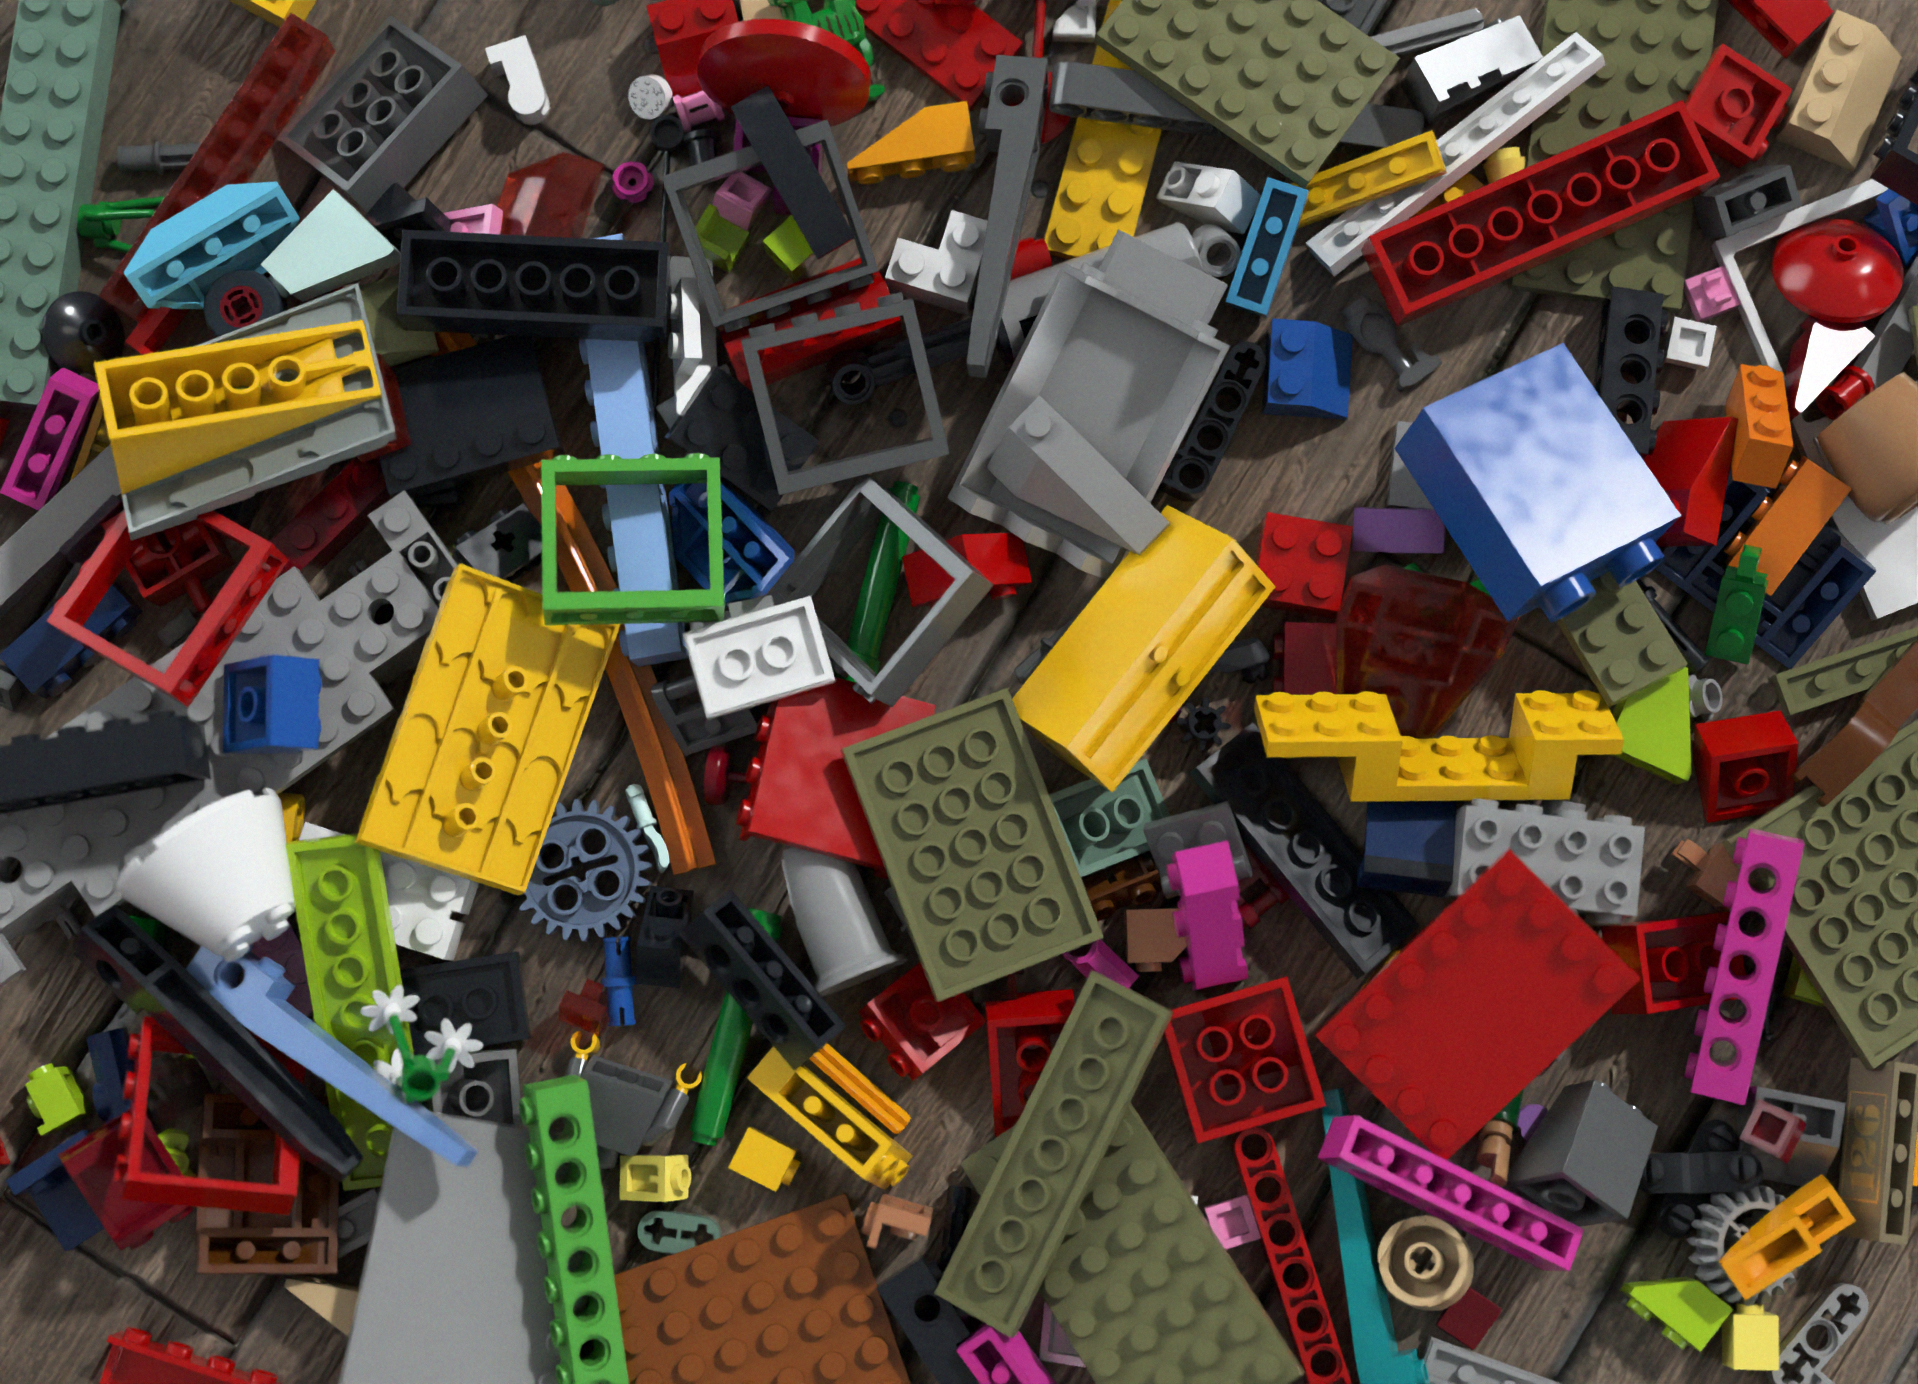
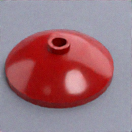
(1837, 270)

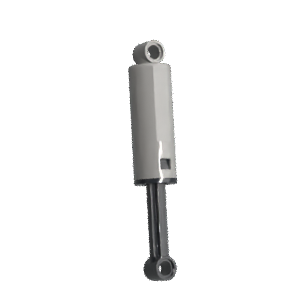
(1020, 310)

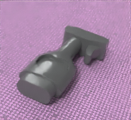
(1378, 334)

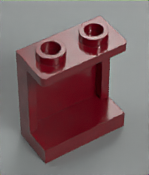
(92, 1168)

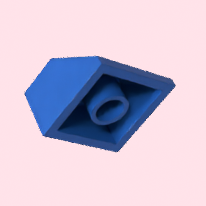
(1306, 370)
(271, 705)

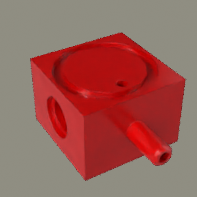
(177, 563)

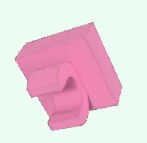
(1710, 294)

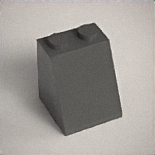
(1585, 1156)

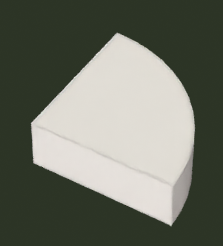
(1077, 23)

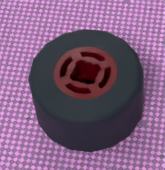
(239, 288)

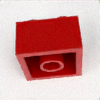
(1304, 563)

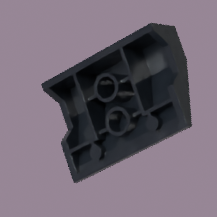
(471, 417)

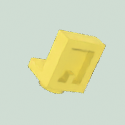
(654, 1177)

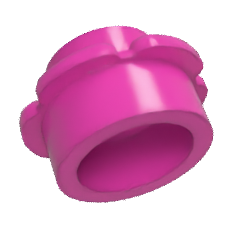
(624, 174)

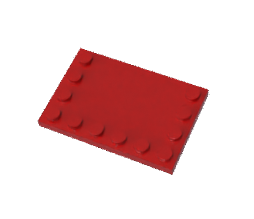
(1477, 1005)

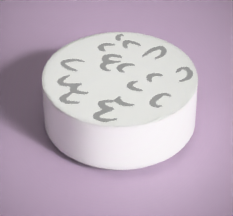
(650, 96)

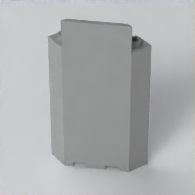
(1125, 365)

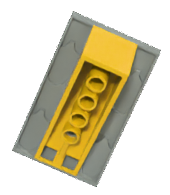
(243, 411)

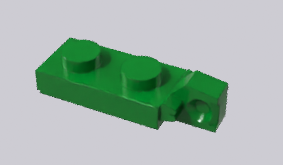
(1738, 609)

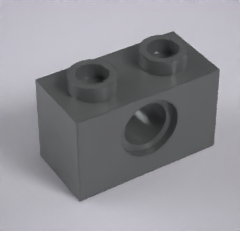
(1746, 200)

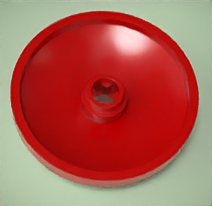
(803, 64)

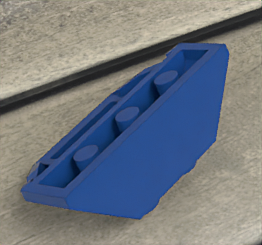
(751, 547)

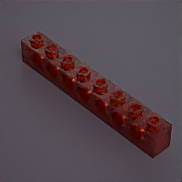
(237, 138)

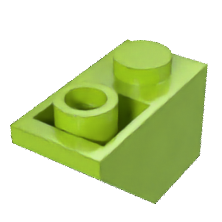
(1682, 1306)

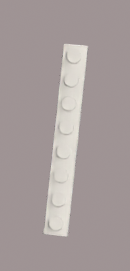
(1464, 148)

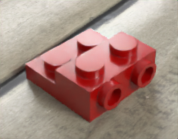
(1736, 106)
(917, 1026)

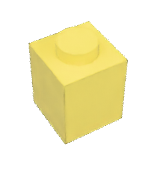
(1751, 1339)

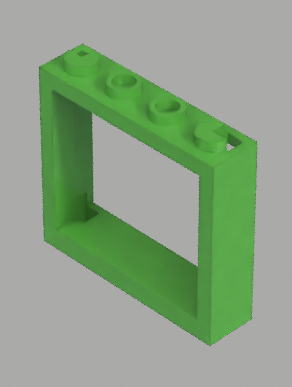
(631, 606)

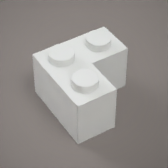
(943, 275)

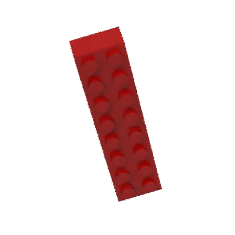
(1539, 213)

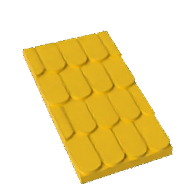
(486, 734)

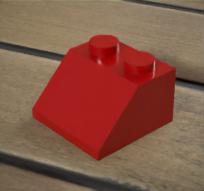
(680, 32)
(1744, 765)

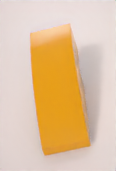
(1786, 1237)

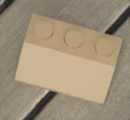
(1840, 90)

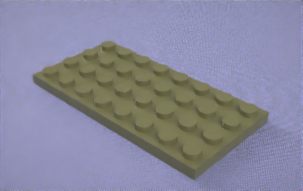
(1651, 61)
(1148, 1280)

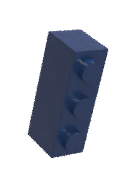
(47, 658)

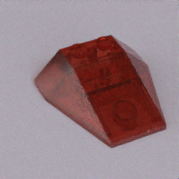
(1417, 642)

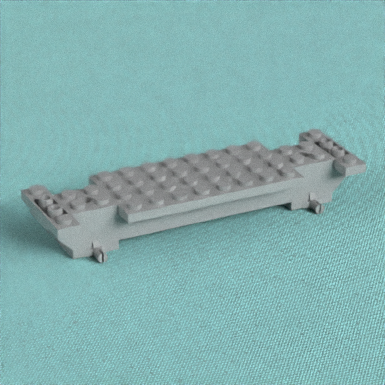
(88, 843)

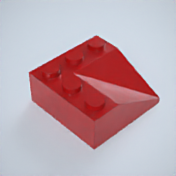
(1241, 1060)

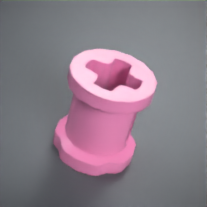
(700, 116)

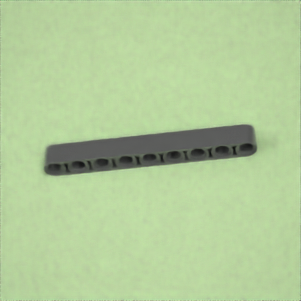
(1133, 100)

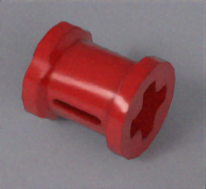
(1849, 389)

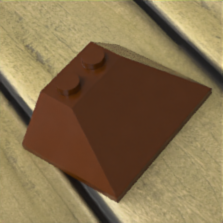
(233, 1242)

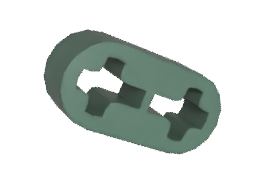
(679, 1221)

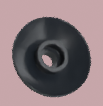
(66, 332)

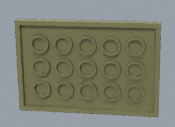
(1261, 71)
(971, 844)

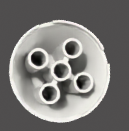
(219, 875)

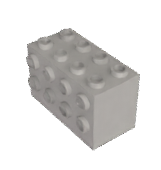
(1582, 860)

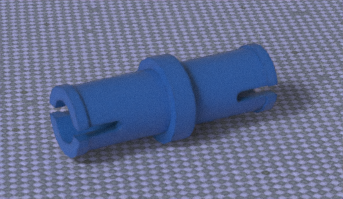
(619, 981)

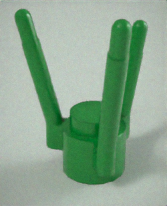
(104, 220)

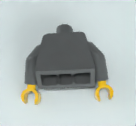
(627, 1103)

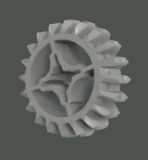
(1719, 1233)

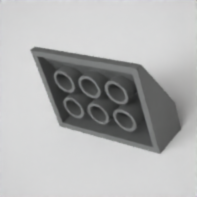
(383, 114)

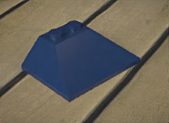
(1806, 599)

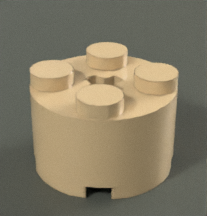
(1431, 1289)

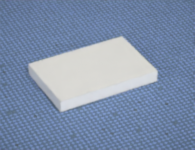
(758, 657)

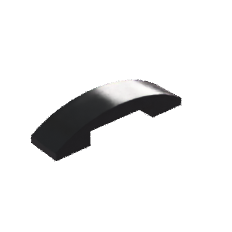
(793, 172)

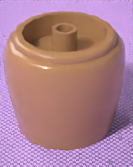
(1877, 450)

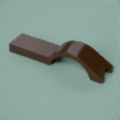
(1867, 731)

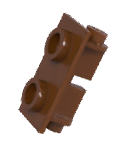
(1135, 885)

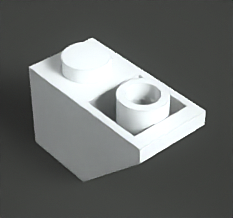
(1210, 195)

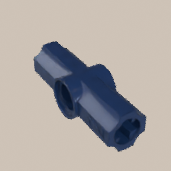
(110, 1066)

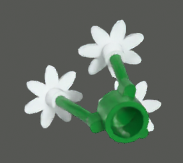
(418, 1075)

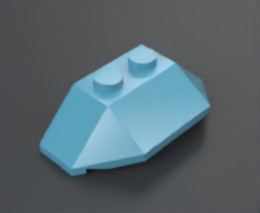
(210, 238)

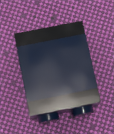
(1409, 847)

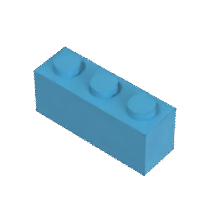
(1267, 247)

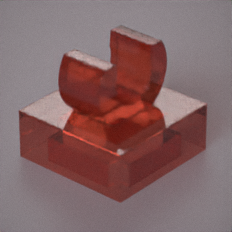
(584, 1009)

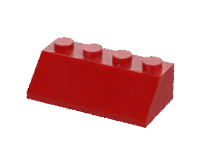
(797, 356)

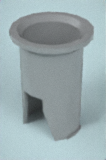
(836, 921)

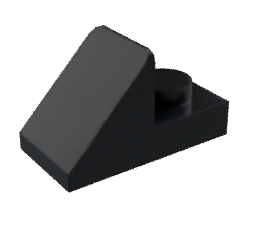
(400, 211)

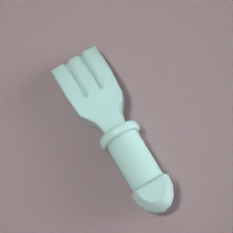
(645, 823)

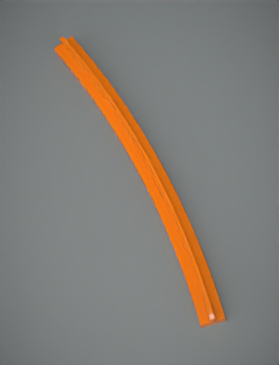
(657, 750)

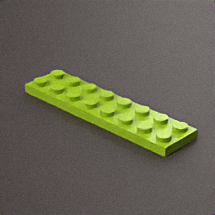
(346, 958)

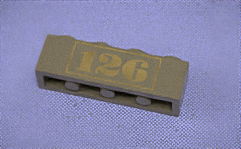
(1879, 1150)

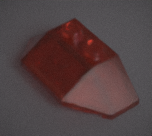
(550, 197)

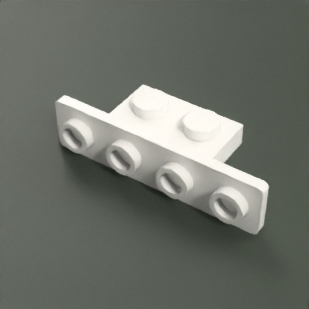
(692, 335)

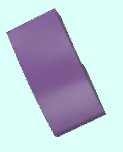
(1398, 530)

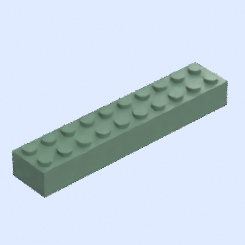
(46, 173)

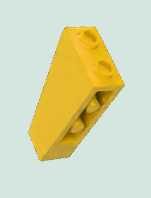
(832, 1120)

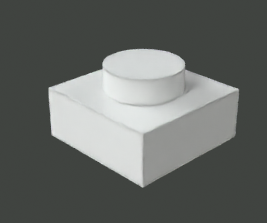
(1689, 343)

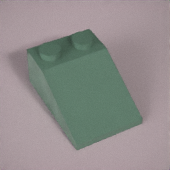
(1106, 825)

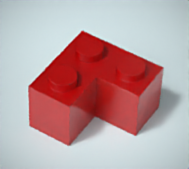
(995, 555)

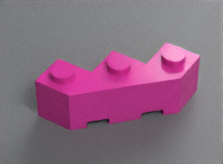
(1208, 916)

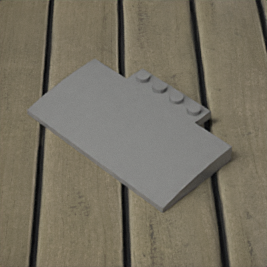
(456, 1268)

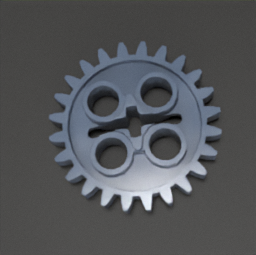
(592, 907)

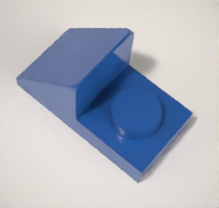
(1897, 222)

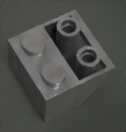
(1817, 1144)

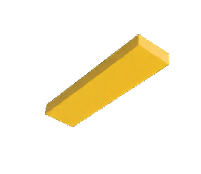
(1372, 177)

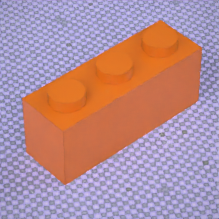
(1763, 425)
(1789, 519)

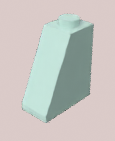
(328, 251)

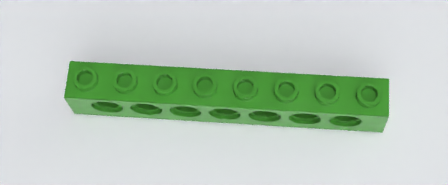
(594, 1277)

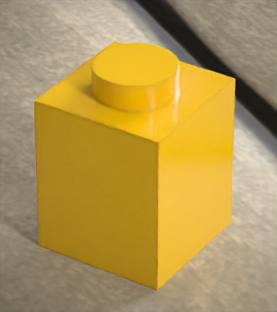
(765, 1159)

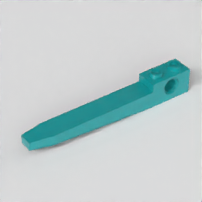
(1368, 1303)

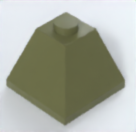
(386, 330)

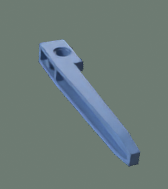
(262, 1008)

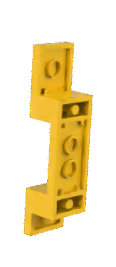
(1384, 766)

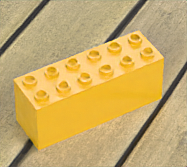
(1141, 648)

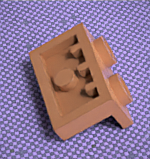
(903, 1216)

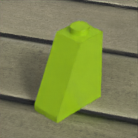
(1658, 728)

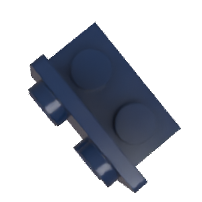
(58, 1196)

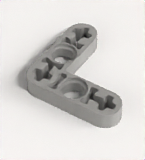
(1810, 1372)

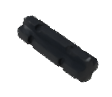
(955, 1221)

